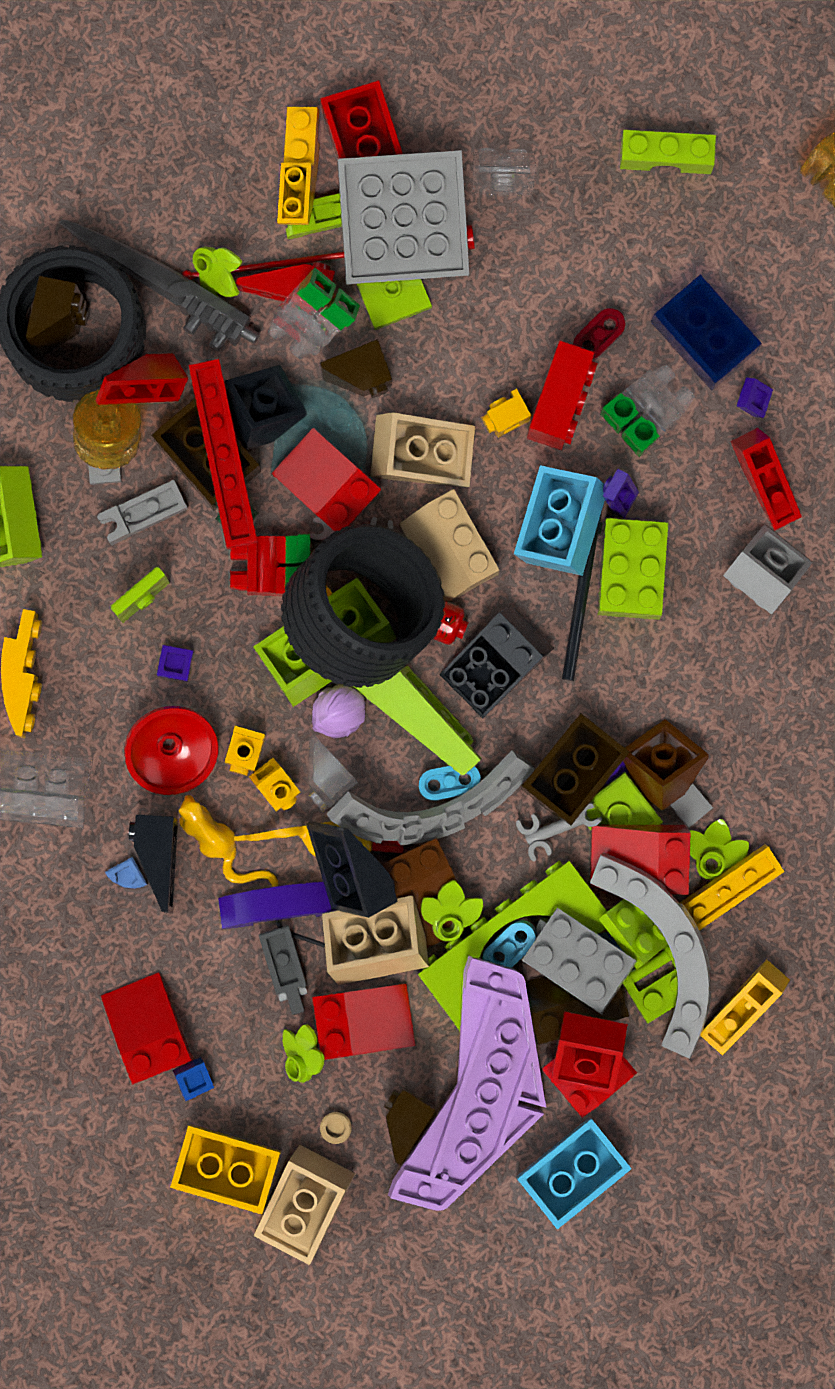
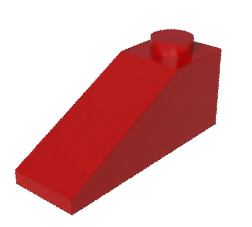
(281, 282)
(144, 381)
(766, 477)

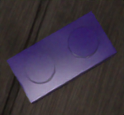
(620, 493)

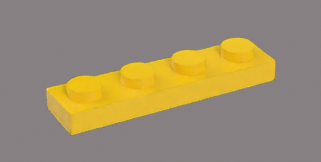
(732, 886)

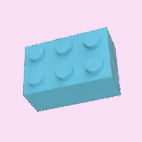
(560, 520)
(573, 1173)

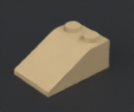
(422, 450)
(304, 1204)

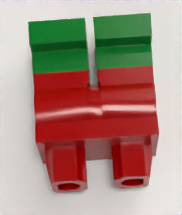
(264, 560)

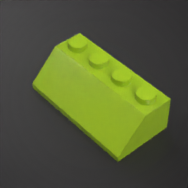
(355, 610)

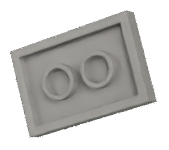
(579, 961)

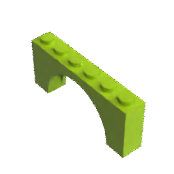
(561, 890)

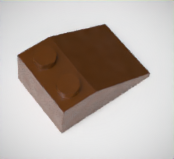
(422, 875)

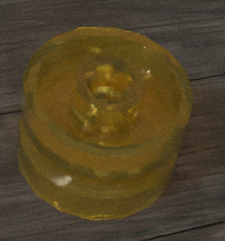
(107, 433)

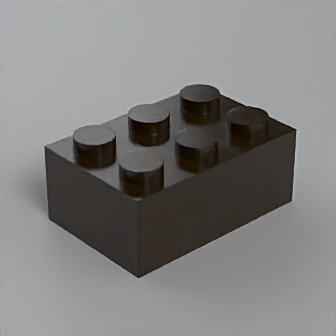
(185, 447)

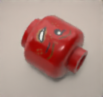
(452, 624)

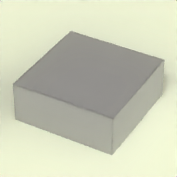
(691, 806)

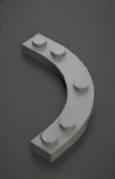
(437, 822)
(683, 939)

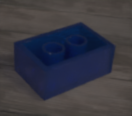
(706, 332)

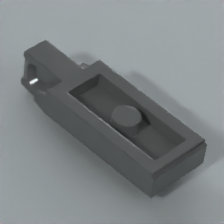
(284, 967)

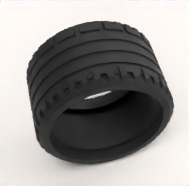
(66, 265)
(399, 572)

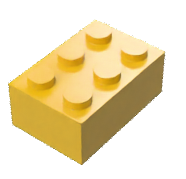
(225, 1169)

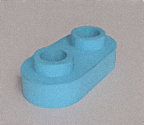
(449, 783)
(510, 944)

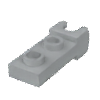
(143, 511)

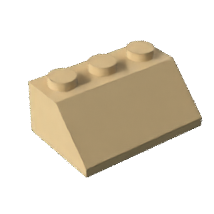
(451, 544)
(376, 945)

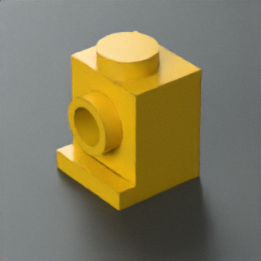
(506, 414)
(253, 741)
(271, 777)

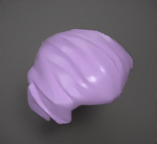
(338, 711)

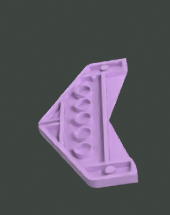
(482, 1112)

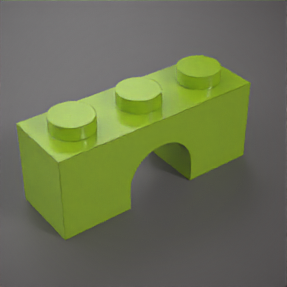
(682, 150)

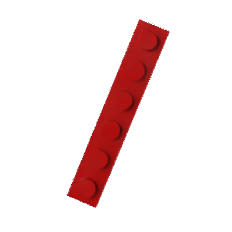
(223, 454)

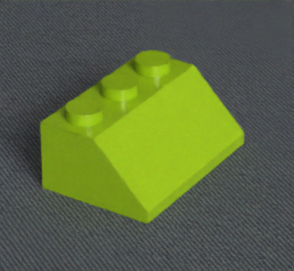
(18, 519)

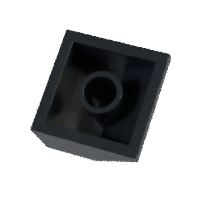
(263, 406)

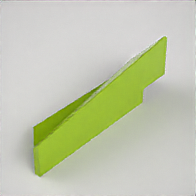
(424, 717)

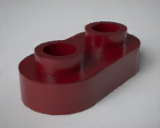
(596, 333)

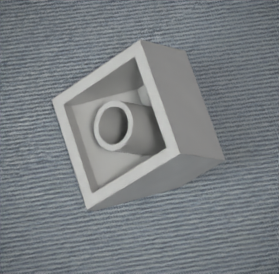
(767, 569)

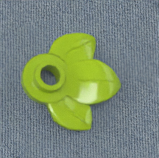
(215, 270)
(716, 845)
(451, 907)
(302, 1054)

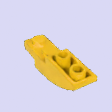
(300, 166)
(18, 686)

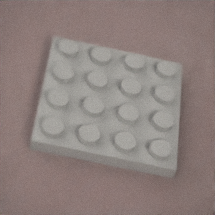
(403, 217)

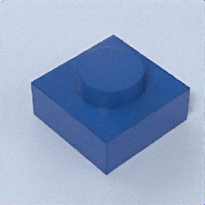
(193, 1079)

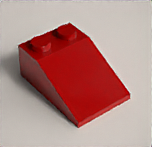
(326, 481)
(655, 849)
(363, 1021)
(146, 1028)

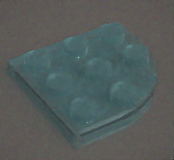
(332, 419)

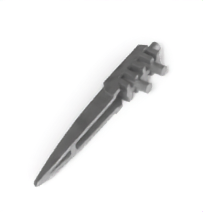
(173, 286)

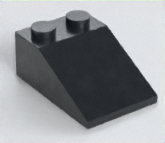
(156, 848)
(350, 872)

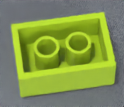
(632, 568)

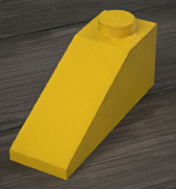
(745, 1007)

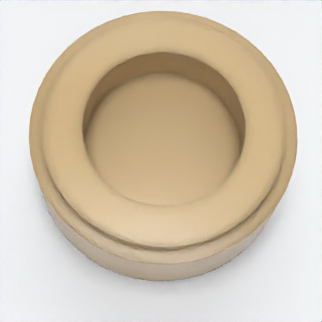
(335, 1127)

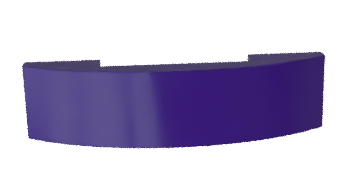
(273, 904)

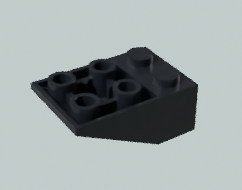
(496, 660)

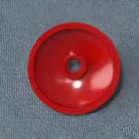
(172, 767)

